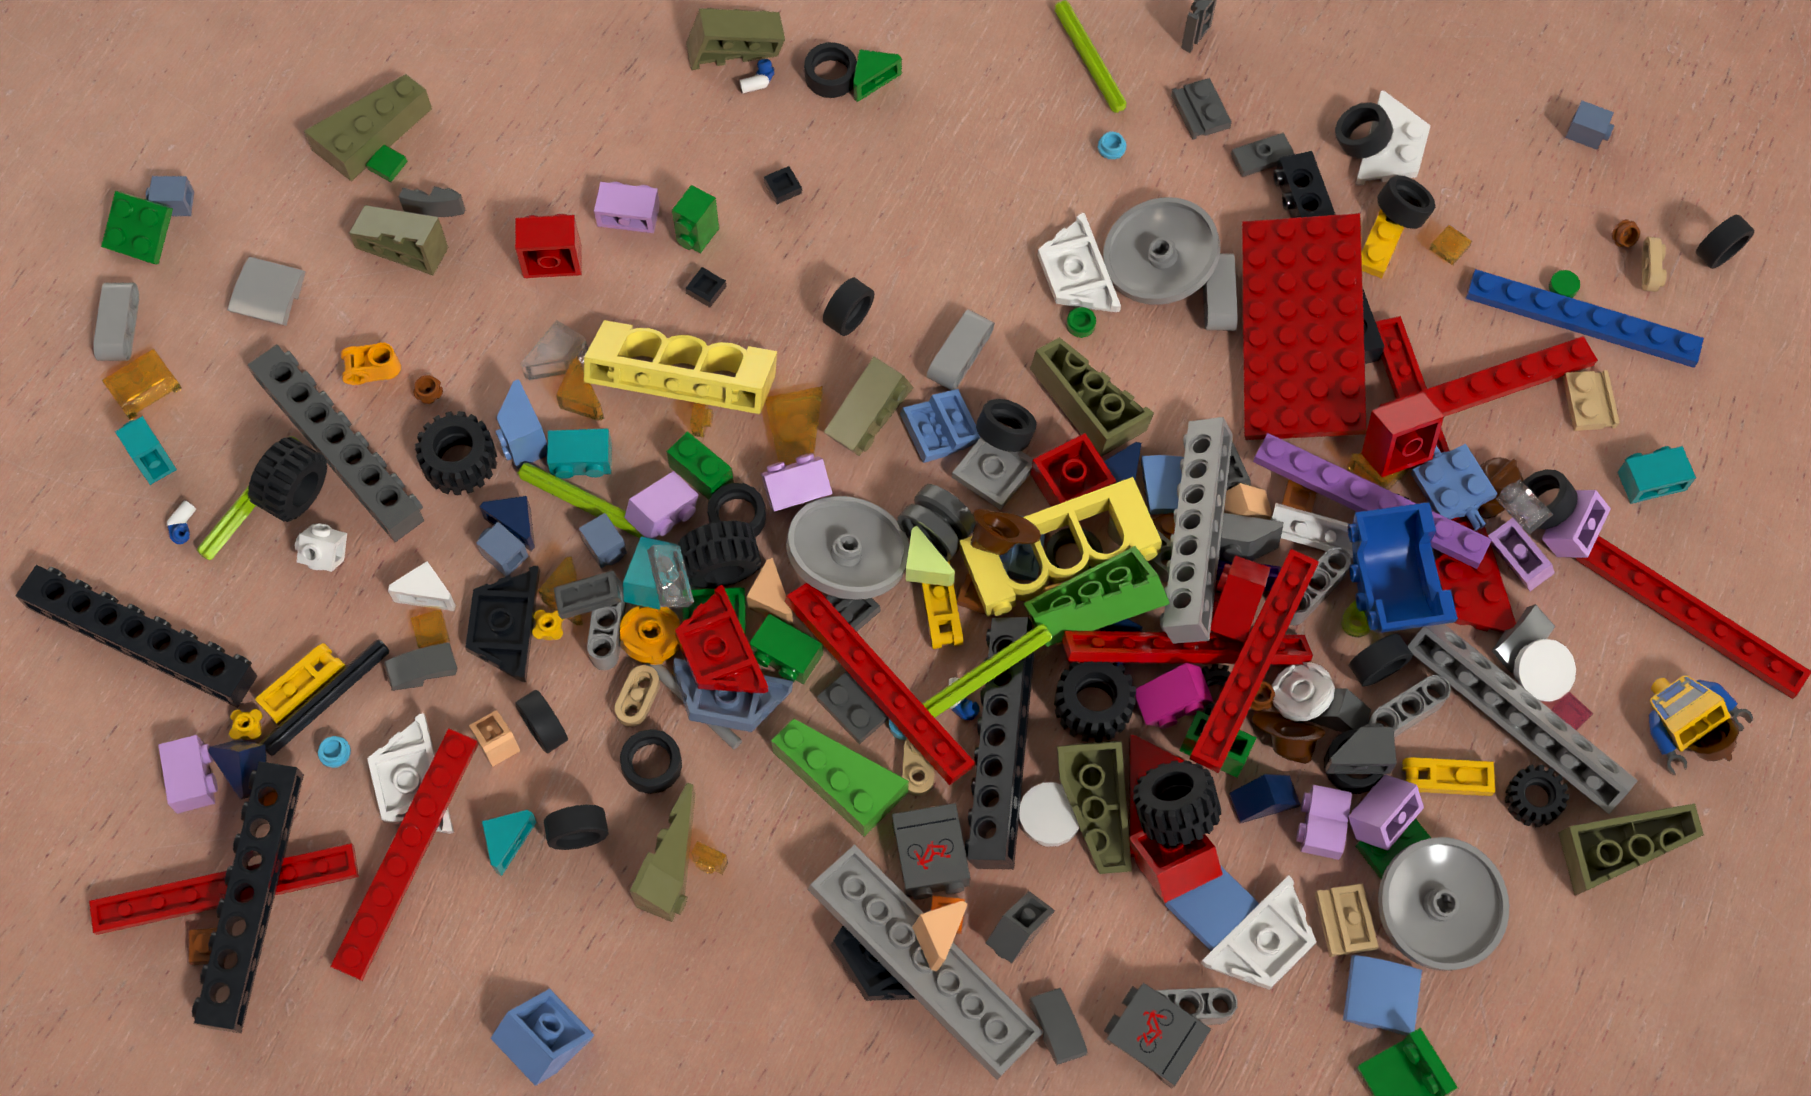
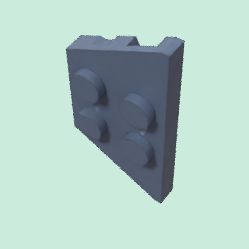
(728, 708)

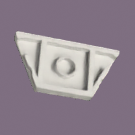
(1405, 149)
(1077, 269)
(400, 770)
(1265, 941)

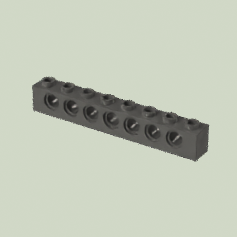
(395, 519)

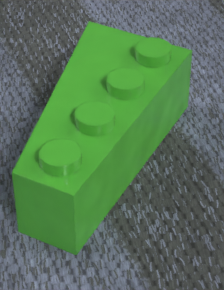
(1099, 596)
(840, 776)

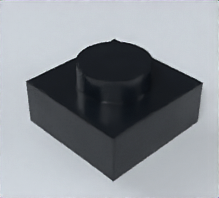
(782, 185)
(706, 287)

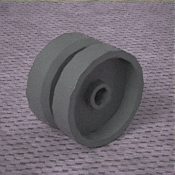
(940, 518)

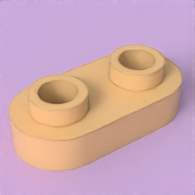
(1651, 258)
(636, 697)
(915, 763)

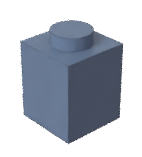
(1590, 125)
(172, 192)
(603, 541)
(501, 549)

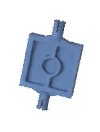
(1455, 485)

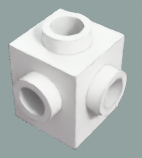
(321, 547)

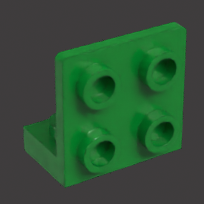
(1408, 1070)

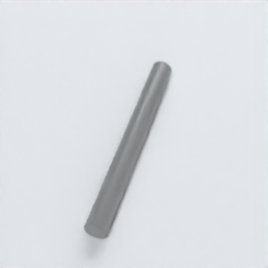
(671, 682)

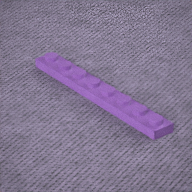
(1363, 495)

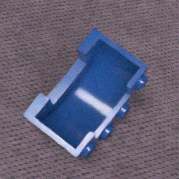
(1398, 569)

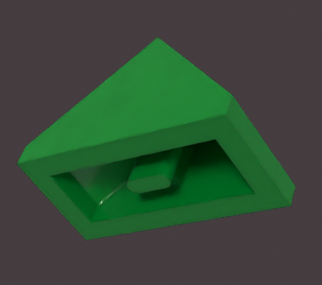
(874, 71)

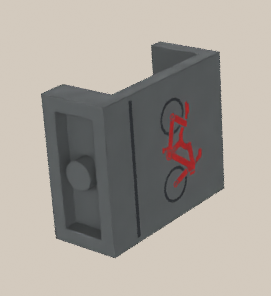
(931, 851)
(1156, 1033)

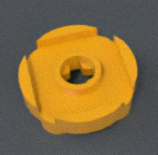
(647, 649)

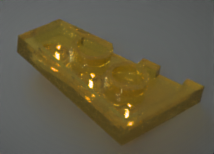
(794, 422)

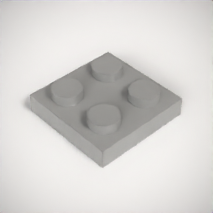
(993, 472)

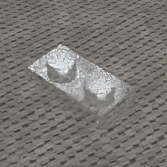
(670, 576)

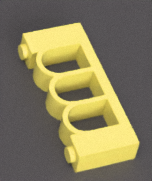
(610, 365)
(1128, 513)

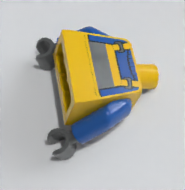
(1688, 712)

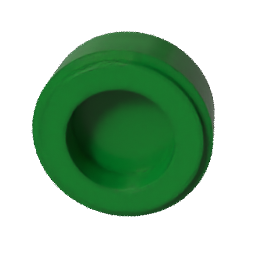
(1564, 283)
(1081, 322)

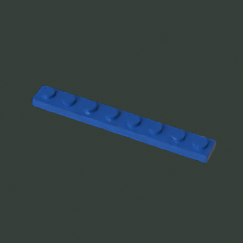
(1585, 318)

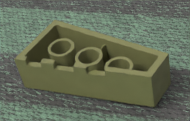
(358, 131)
(1089, 397)
(1616, 845)

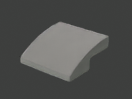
(266, 291)

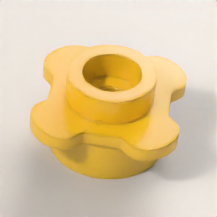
(553, 632)
(250, 732)

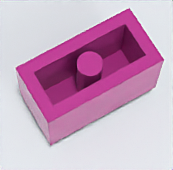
(1173, 696)

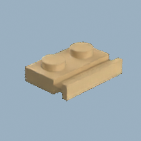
(1590, 400)
(1346, 920)

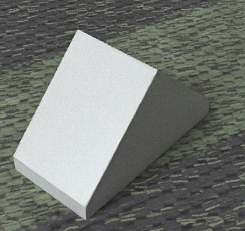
(422, 588)

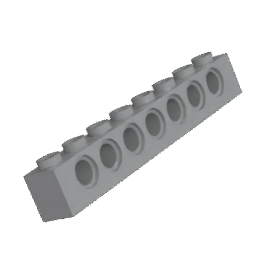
(1197, 531)
(1523, 716)

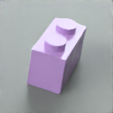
(627, 207)
(796, 482)
(661, 506)
(1580, 530)
(1521, 554)
(187, 774)
(1386, 812)

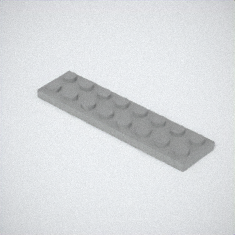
(955, 994)

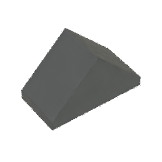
(1344, 712)

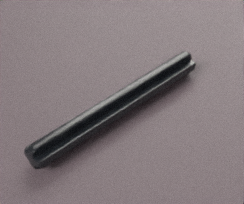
(325, 697)

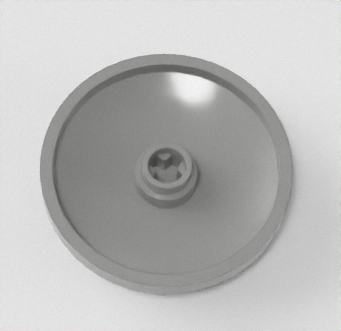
(1162, 250)
(847, 547)
(1443, 904)

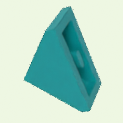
(506, 836)

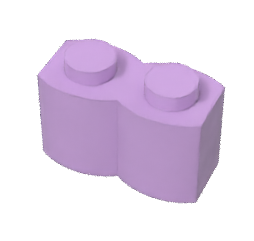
(1324, 821)

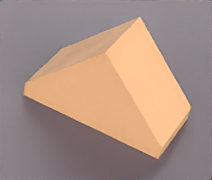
(1248, 502)
(768, 594)
(495, 738)
(937, 930)

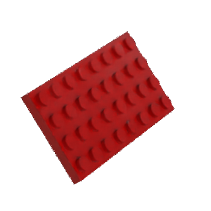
(1303, 327)

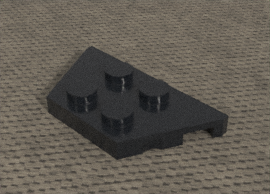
(503, 622)
(866, 971)

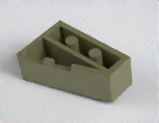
(732, 35)
(400, 237)
(868, 406)

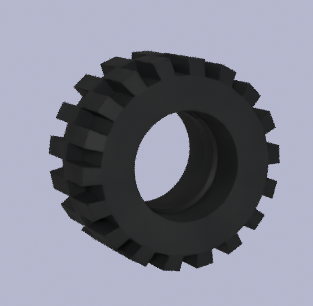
(450, 432)
(287, 479)
(720, 554)
(1088, 722)
(1177, 803)

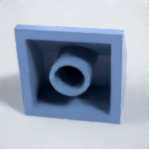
(520, 430)
(541, 1036)

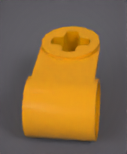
(368, 363)

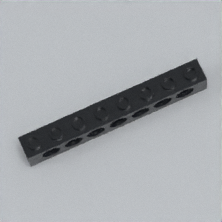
(1303, 171)
(229, 686)
(1000, 849)
(256, 912)

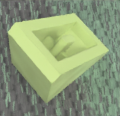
(926, 563)

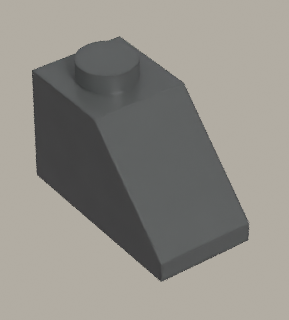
(1248, 537)
(1366, 752)
(1019, 927)

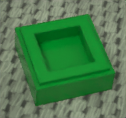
(386, 163)

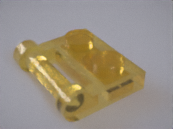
(136, 379)

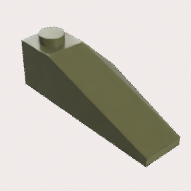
(1096, 792)
(663, 875)

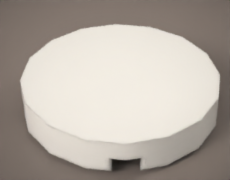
(1545, 669)
(1303, 691)
(1047, 815)

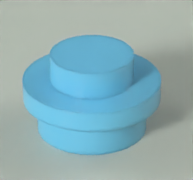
(1112, 145)
(334, 751)

